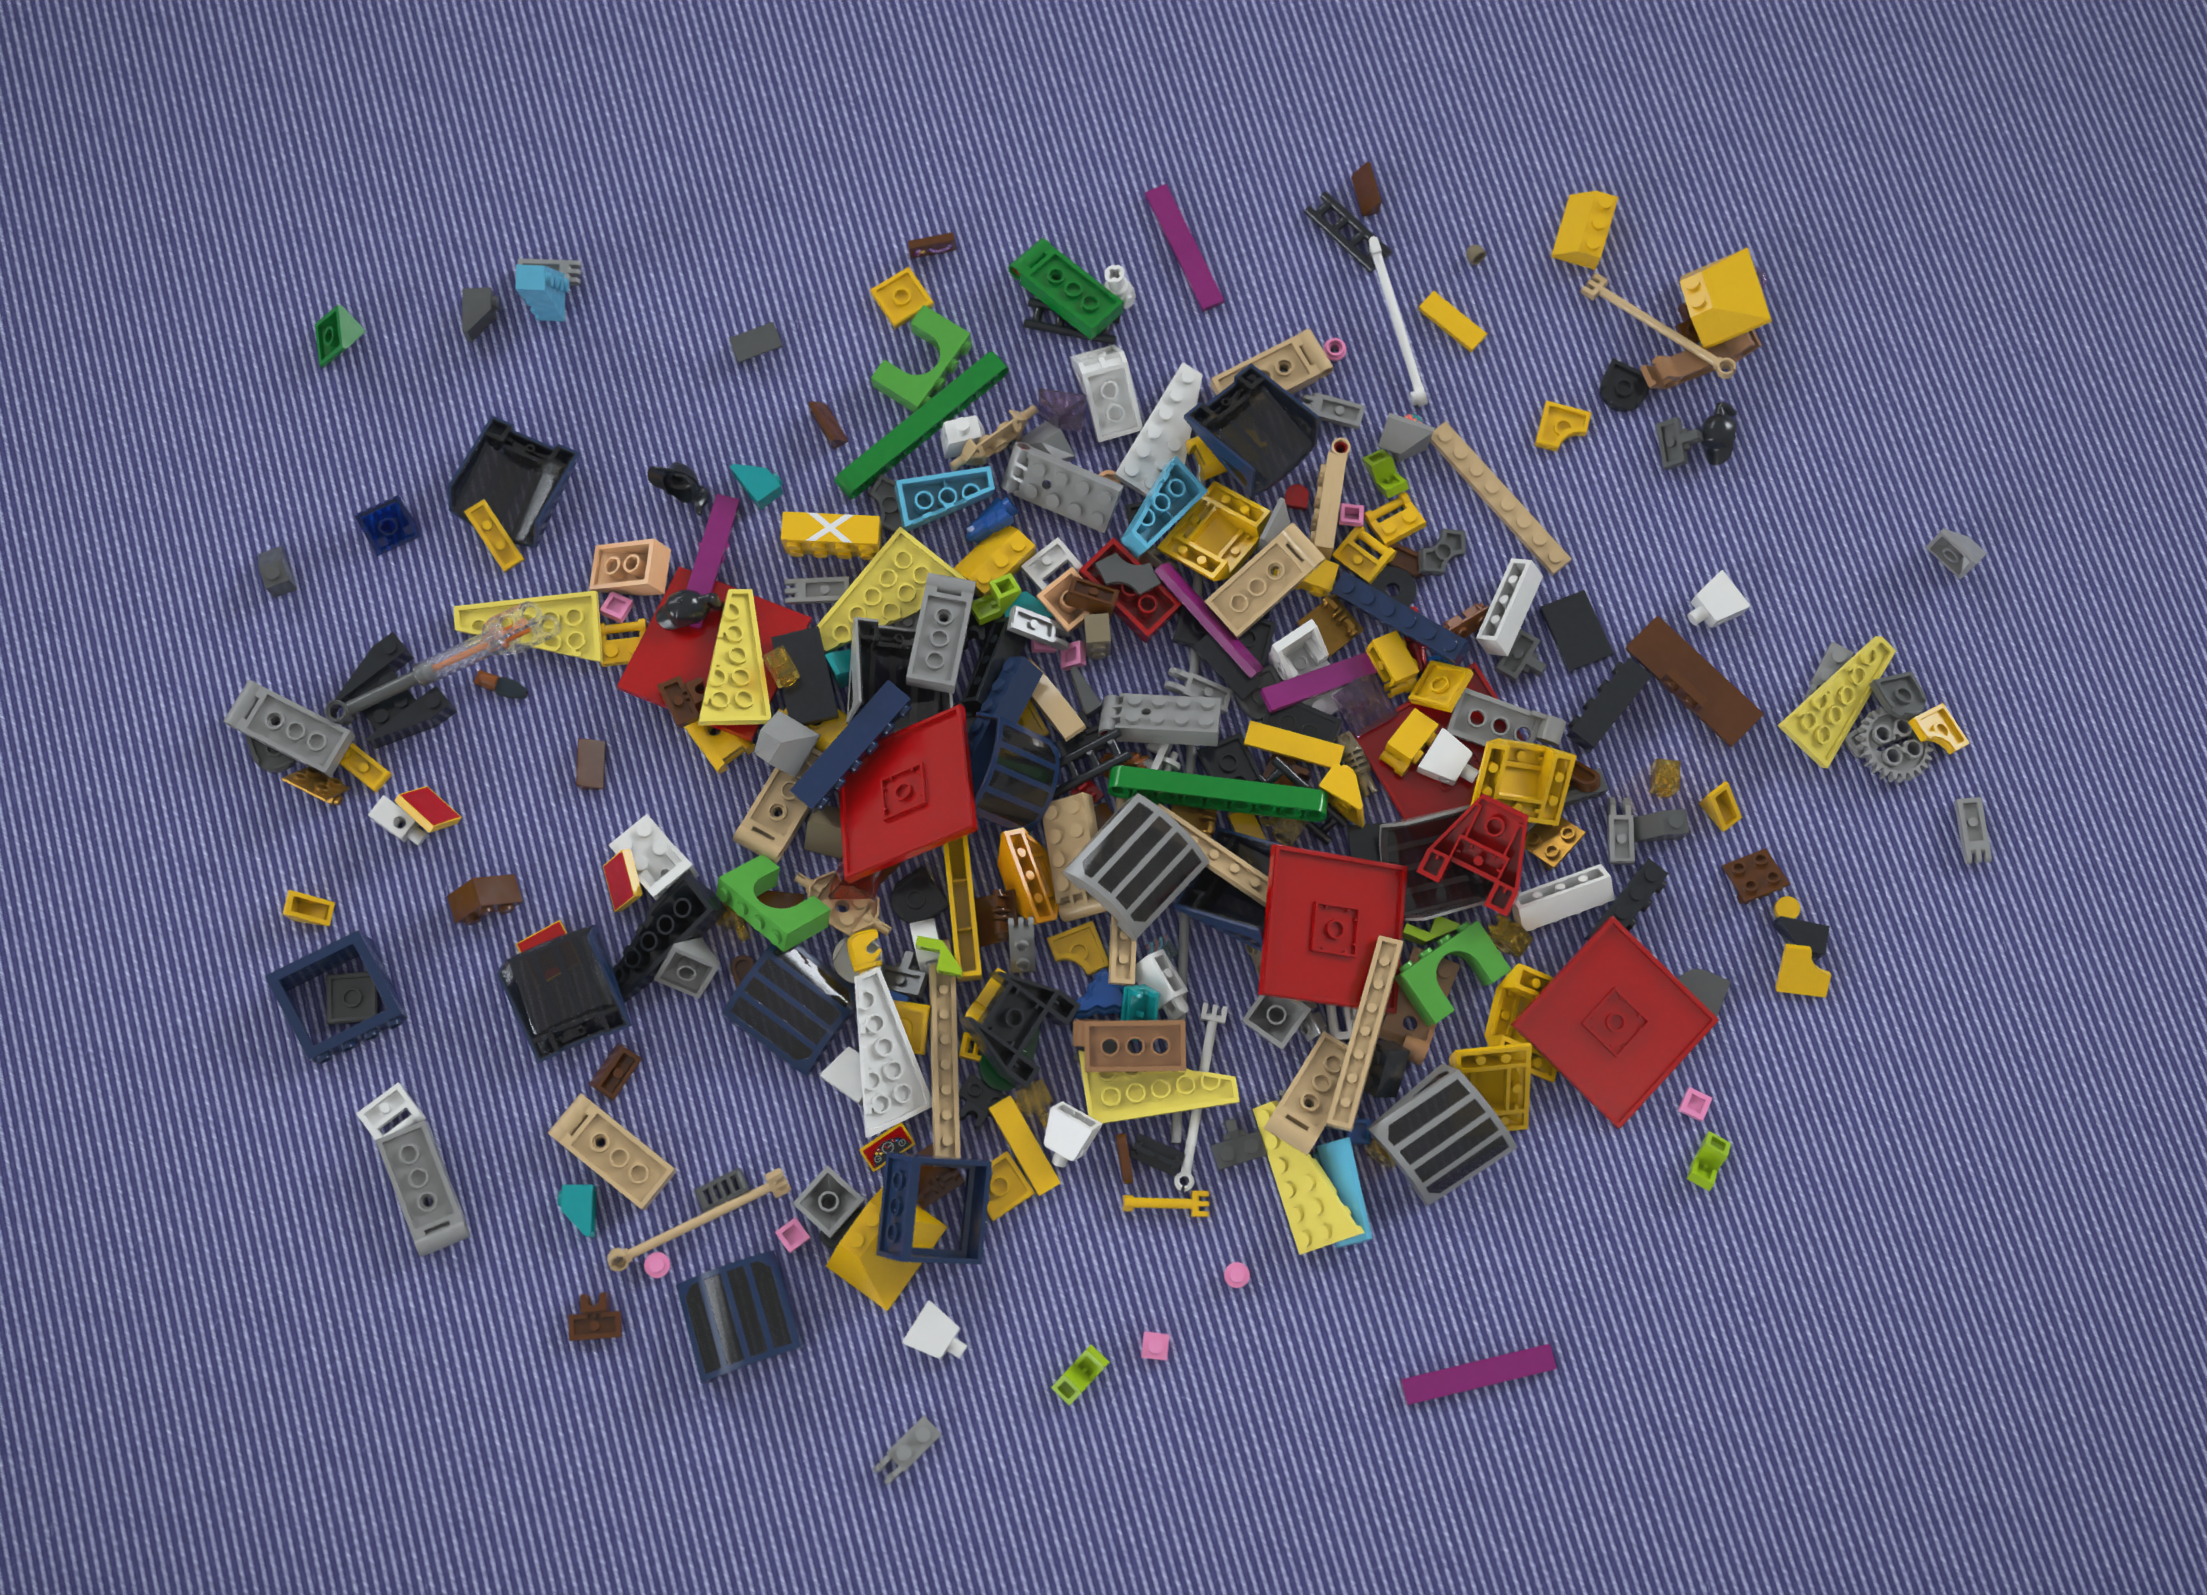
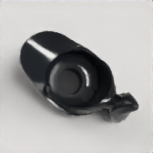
(1719, 434)
(681, 483)
(687, 608)

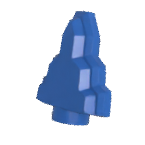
(991, 520)
(1100, 997)

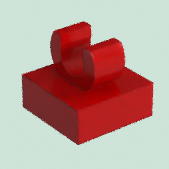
(1089, 788)

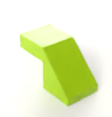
(1384, 474)
(1002, 595)
(1439, 928)
(946, 963)
(1708, 1160)
(1080, 1374)

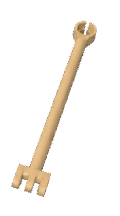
(1597, 287)
(775, 1183)

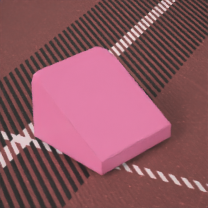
(1351, 514)

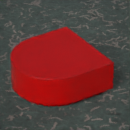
(1297, 497)

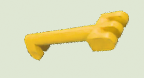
(1131, 1202)

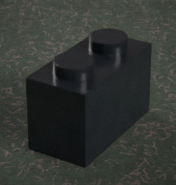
(1386, 1069)

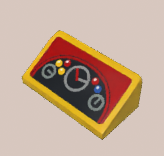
(893, 1140)

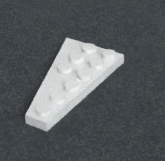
(1162, 434)
(889, 1070)

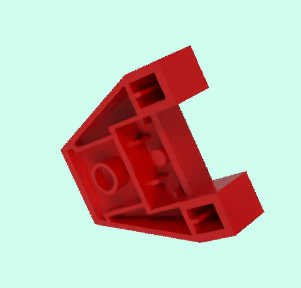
(1488, 842)

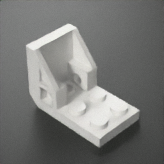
(1109, 391)
(1302, 653)
(654, 856)

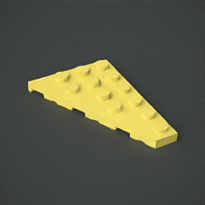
(885, 590)

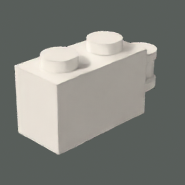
(1160, 974)

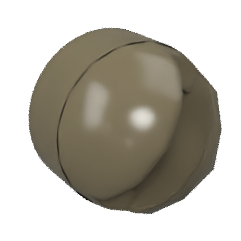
(1475, 254)

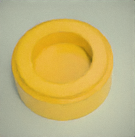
(1787, 907)

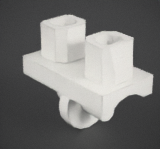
(1161, 758)

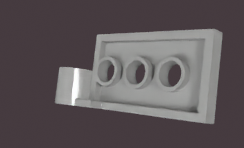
(1539, 725)

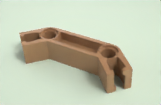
(1687, 366)

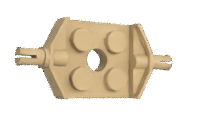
(996, 442)
(861, 913)

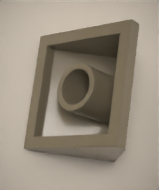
(824, 832)

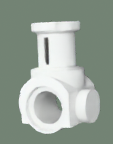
(1119, 285)

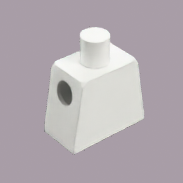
(957, 432)
(1718, 602)
(1447, 760)
(390, 815)
(845, 1075)
(1069, 1133)
(934, 1333)

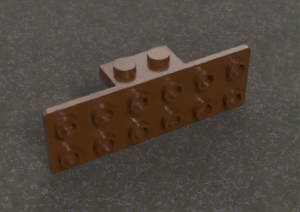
(1694, 681)

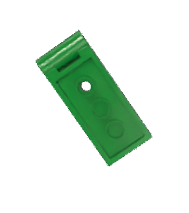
(1066, 288)

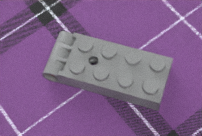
(1072, 490)
(940, 644)
(1162, 718)
(299, 734)
(417, 1174)

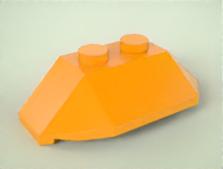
(1027, 870)

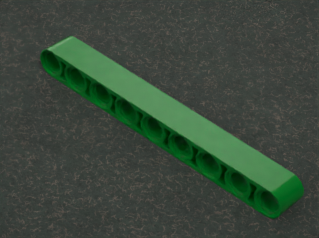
(921, 425)
(1219, 793)

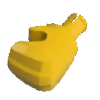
(859, 957)

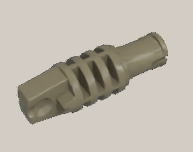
(1355, 758)

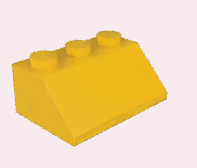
(1584, 228)
(996, 557)

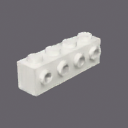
(1509, 607)
(1563, 898)

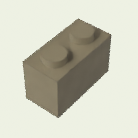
(1097, 635)

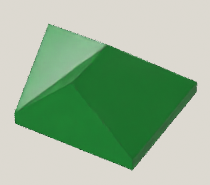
(335, 334)

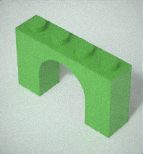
(916, 390)
(781, 926)
(1419, 978)

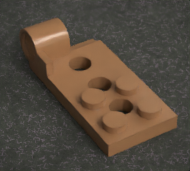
(1094, 1032)
(1418, 1039)

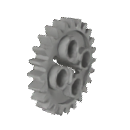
(1903, 764)

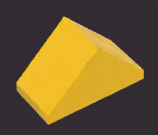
(1721, 807)
(308, 909)

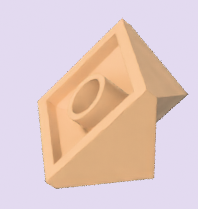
(1054, 599)

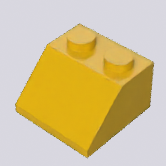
(1344, 793)

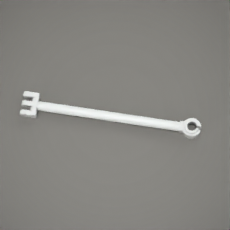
(1417, 396)
(1195, 1117)

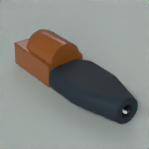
(501, 685)

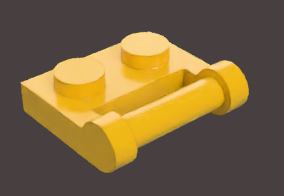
(1397, 526)
(1358, 559)
(620, 650)

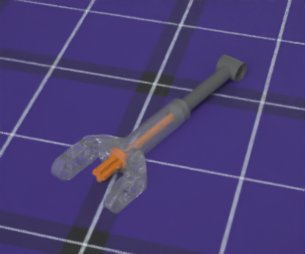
(492, 641)

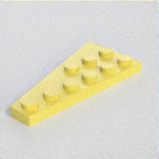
(575, 611)
(736, 679)
(1830, 712)
(1145, 1094)
(1306, 1192)

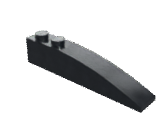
(677, 916)

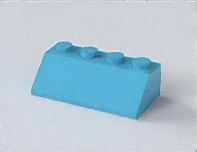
(1340, 1167)

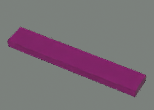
(1184, 247)
(713, 546)
(1209, 620)
(1316, 682)
(1478, 1374)

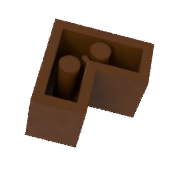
(483, 897)

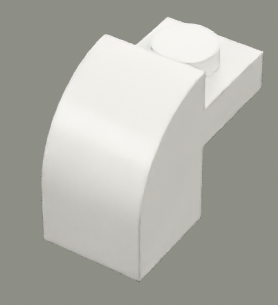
(926, 929)

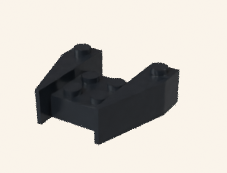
(401, 714)
(1012, 1021)

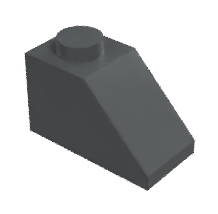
(478, 311)
(276, 572)
(1661, 826)

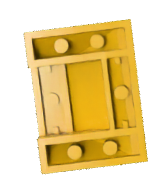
(1725, 299)
(1217, 533)
(1526, 778)
(1509, 1001)
(1501, 1078)
(875, 1275)

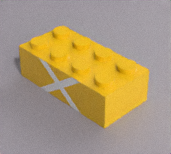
(831, 535)

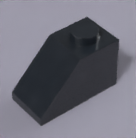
(1803, 933)

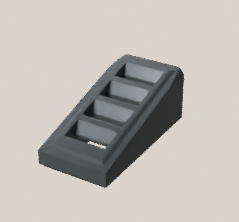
(1087, 698)
(743, 1184)

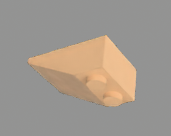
(630, 568)

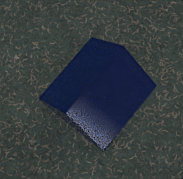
(388, 525)

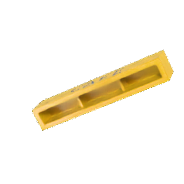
(963, 909)

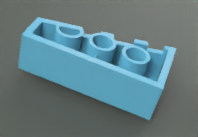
(543, 290)
(938, 495)
(1164, 505)

